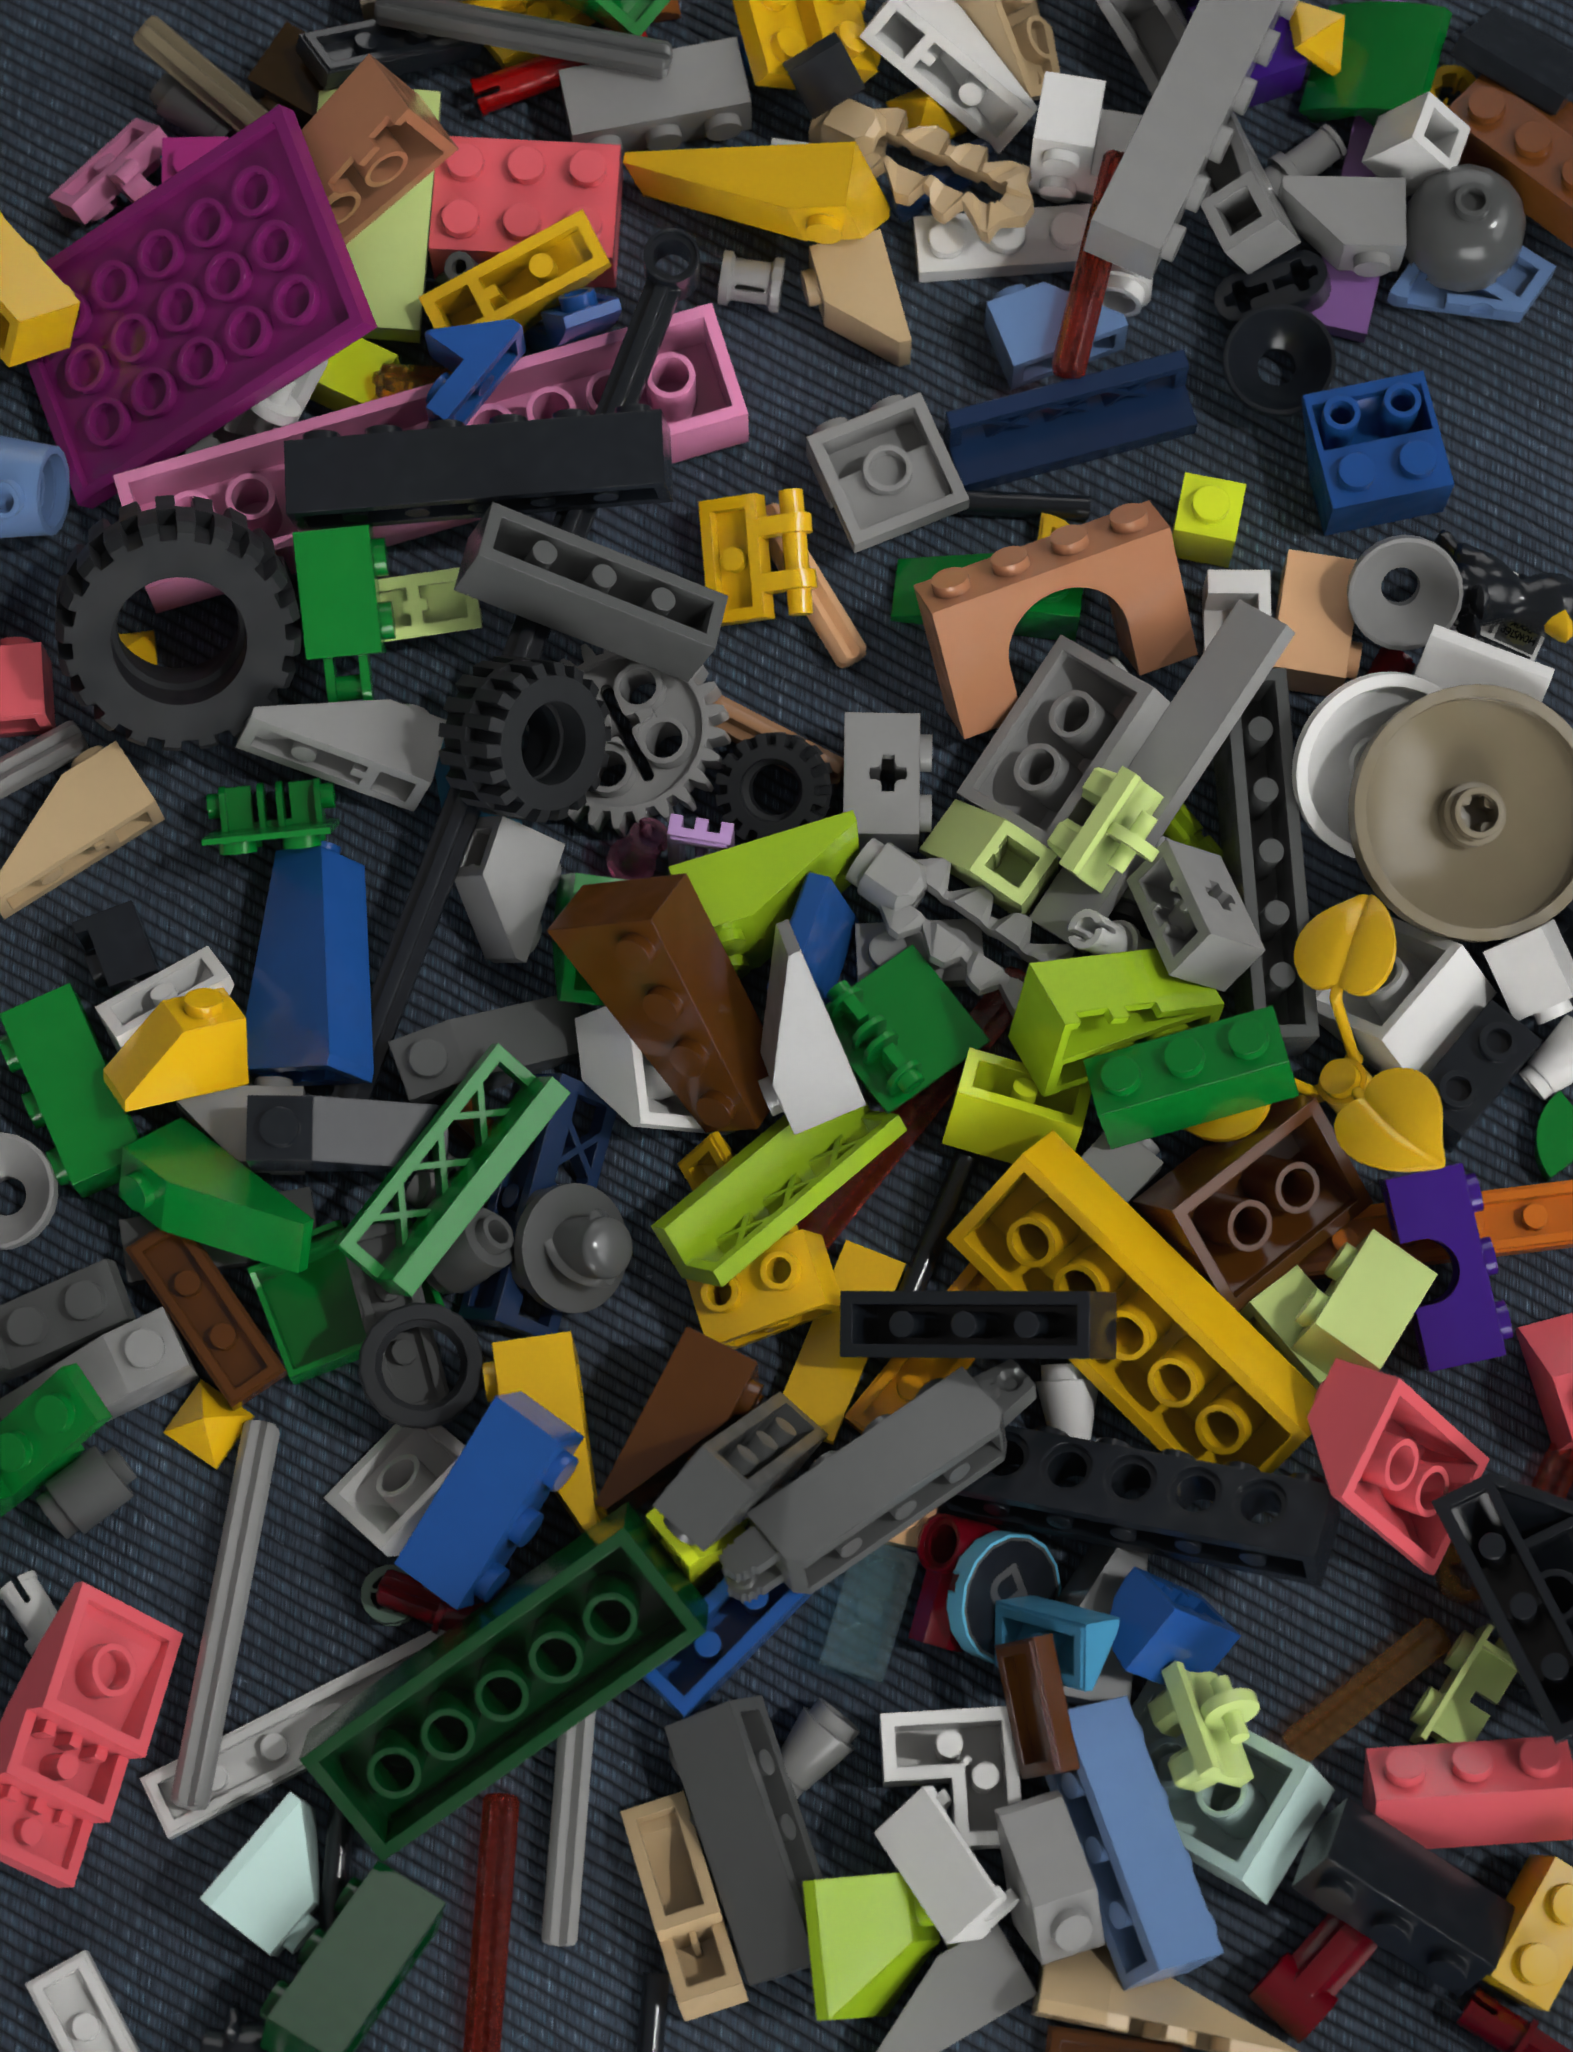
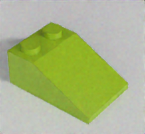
(759, 882)

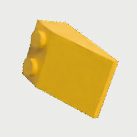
(550, 1375)

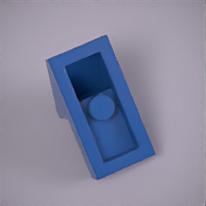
(479, 360)

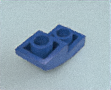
(578, 317)

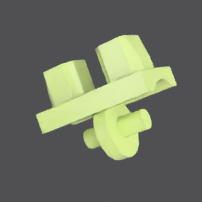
(1113, 829)
(1212, 1723)

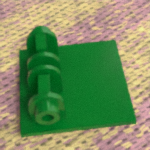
(244, 835)
(901, 1028)

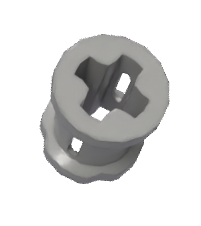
(751, 281)

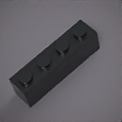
(979, 1324)

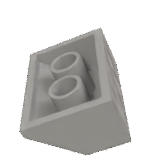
(1063, 725)

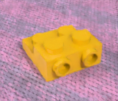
(783, 28)

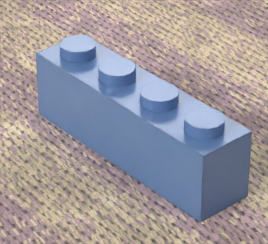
(1133, 1849)

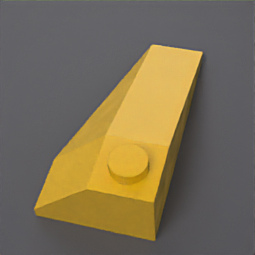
(788, 189)

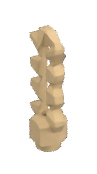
(880, 126)

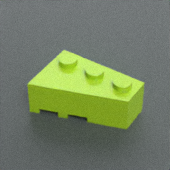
(1100, 1006)

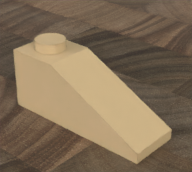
(82, 820)

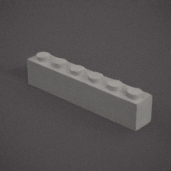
(1183, 132)

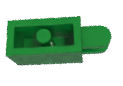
(343, 603)

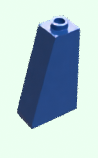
(312, 973)

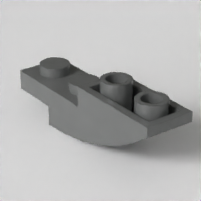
(61, 1318)

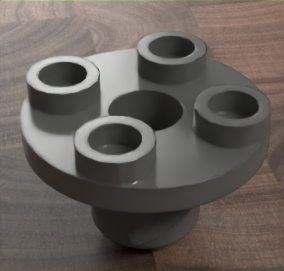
(570, 1248)

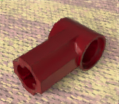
(939, 1549)
(1305, 1984)

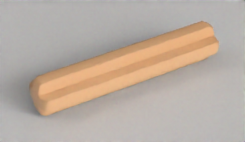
(828, 614)

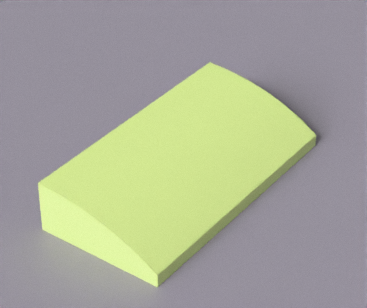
(394, 253)

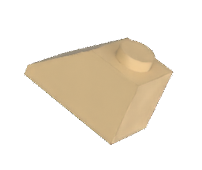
(859, 295)

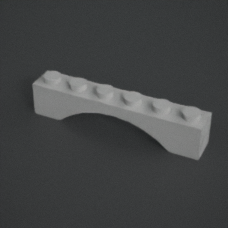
(1239, 196)

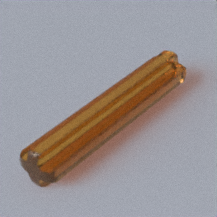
(1366, 1690)

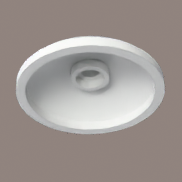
(1334, 743)

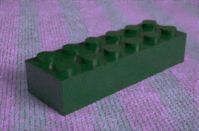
(505, 1682)

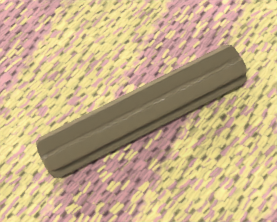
(197, 74)

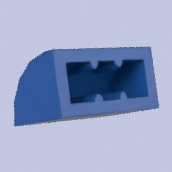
(1167, 1625)

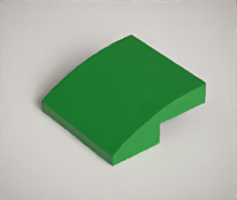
(1385, 60)

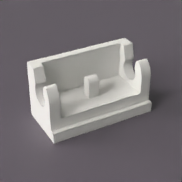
(943, 1868)

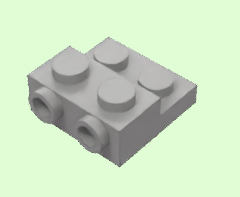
(885, 471)

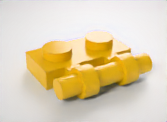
(739, 555)

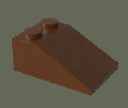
(694, 1400)

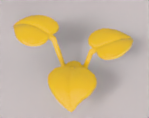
(1380, 1119)

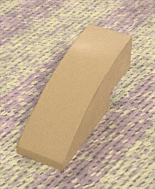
(684, 1906)

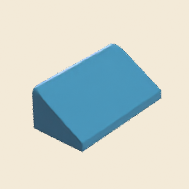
(1079, 1634)

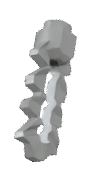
(897, 886)

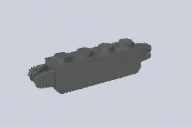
(877, 1483)

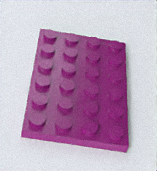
(198, 306)

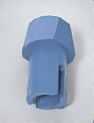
(32, 488)

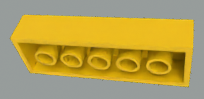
(1185, 1357)

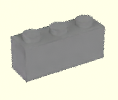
(696, 100)

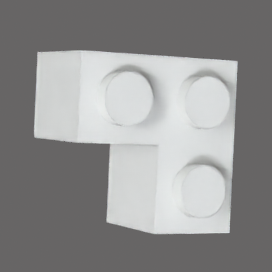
(1074, 136)
(958, 1748)

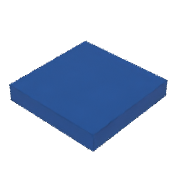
(823, 930)

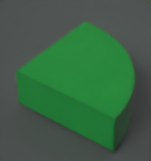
(1554, 1137)

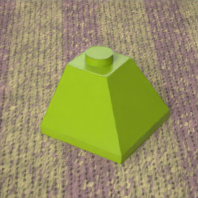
(864, 1943)

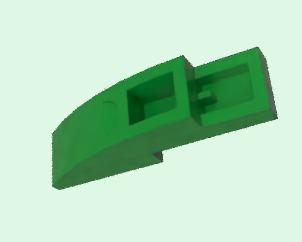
(47, 1433)

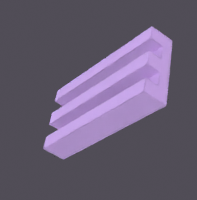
(699, 837)

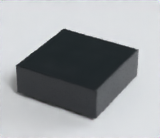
(824, 75)

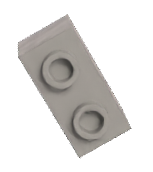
(893, 746)
(1195, 915)

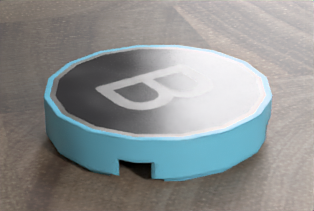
(992, 1570)

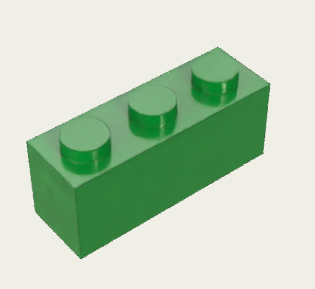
(1191, 1077)
(68, 1092)

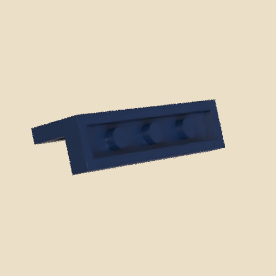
(1070, 422)
(498, 1298)

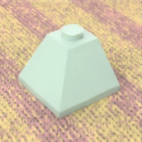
(273, 1881)

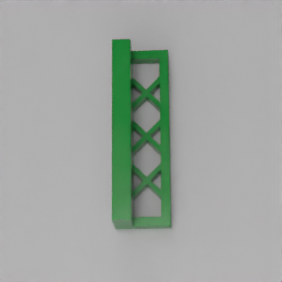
(468, 1187)

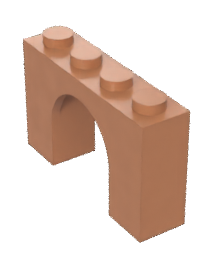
(976, 607)

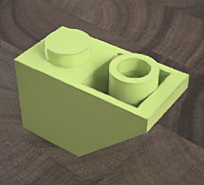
(993, 854)

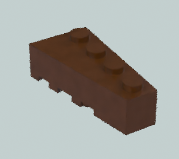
(672, 991)

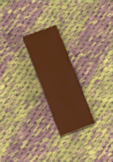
(208, 1315)

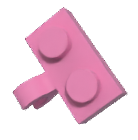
(111, 171)

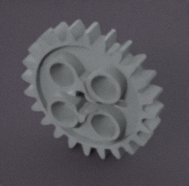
(674, 710)

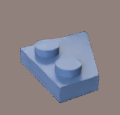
(1504, 300)

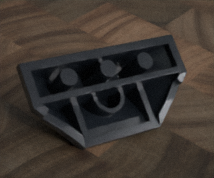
(1521, 1565)

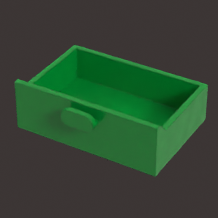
(317, 1309)

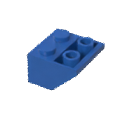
(1375, 453)

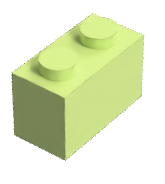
(1365, 1305)

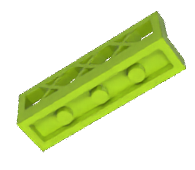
(769, 1192)

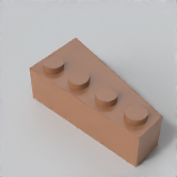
(373, 145)

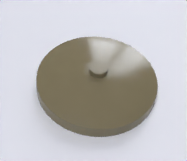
(1467, 813)

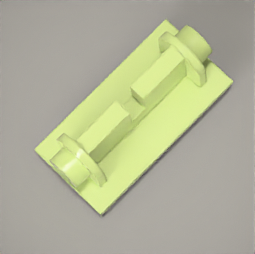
(1477, 1669)

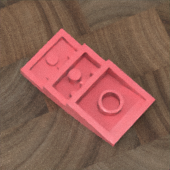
(74, 1727)

